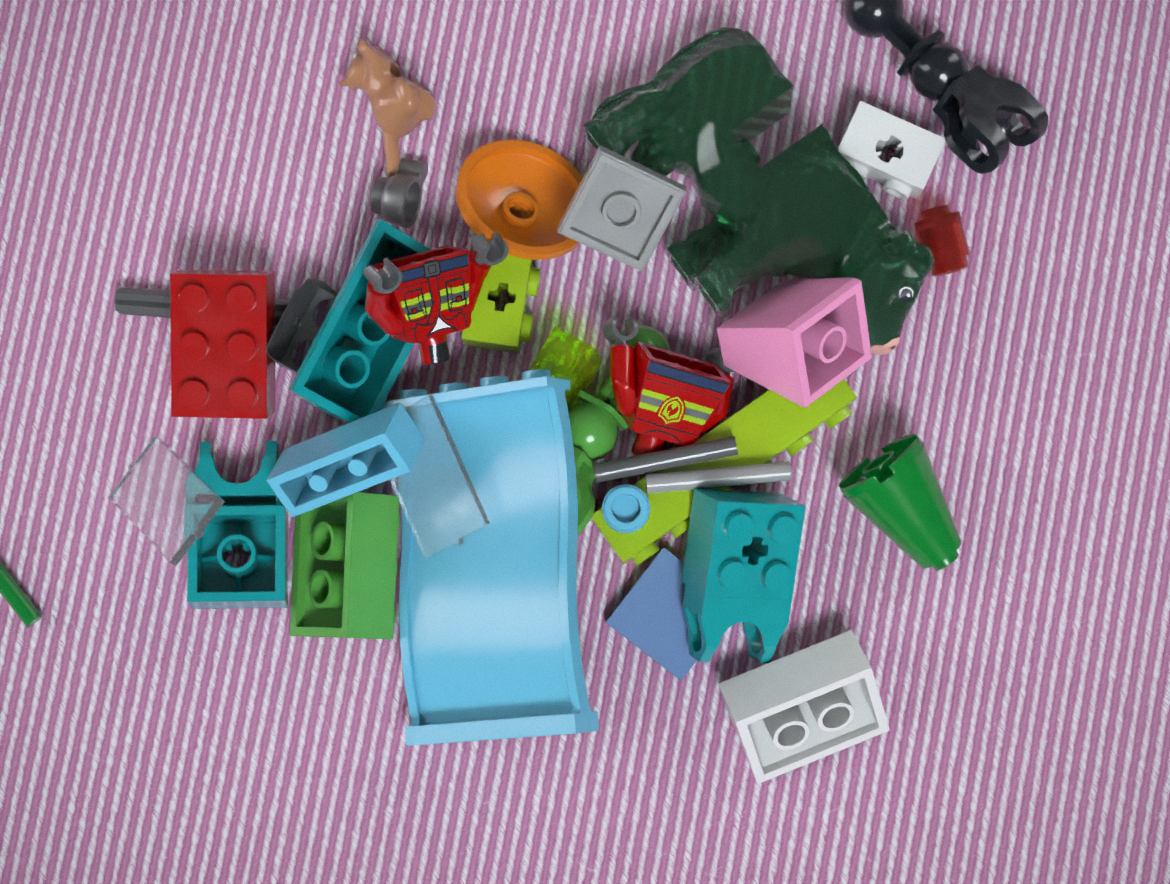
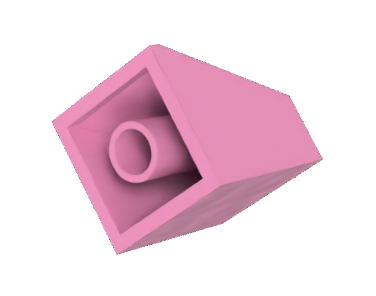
(799, 337)

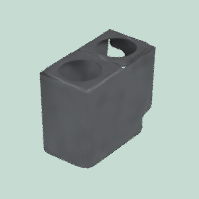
(289, 335)

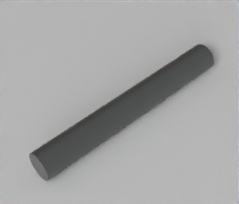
(665, 459)

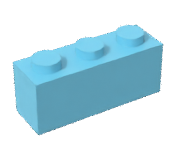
(346, 460)

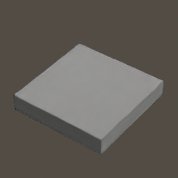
(621, 208)

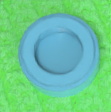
(626, 509)

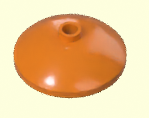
(519, 194)

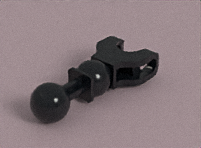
(969, 102)

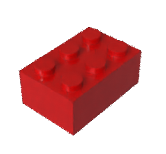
(221, 342)

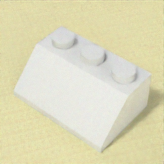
(805, 706)

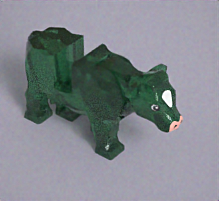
(792, 215)

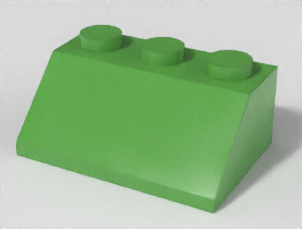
(346, 568)

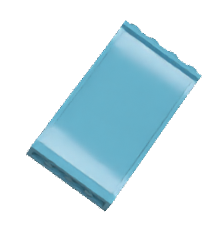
(497, 618)

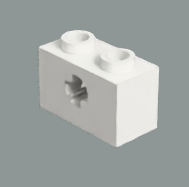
(914, 146)

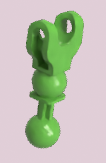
(596, 431)

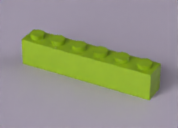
(761, 434)

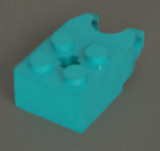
(247, 520)
(740, 568)

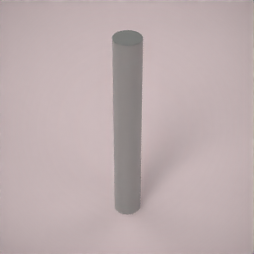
(718, 477)

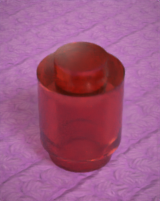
(945, 237)

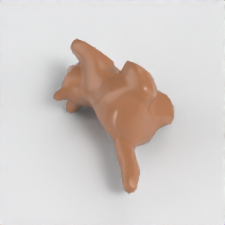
(395, 100)

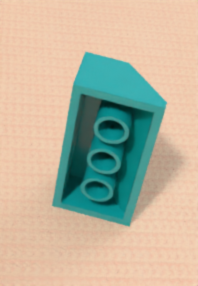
(351, 356)

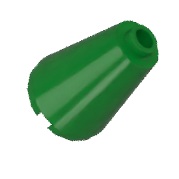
(905, 502)

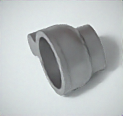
(401, 195)

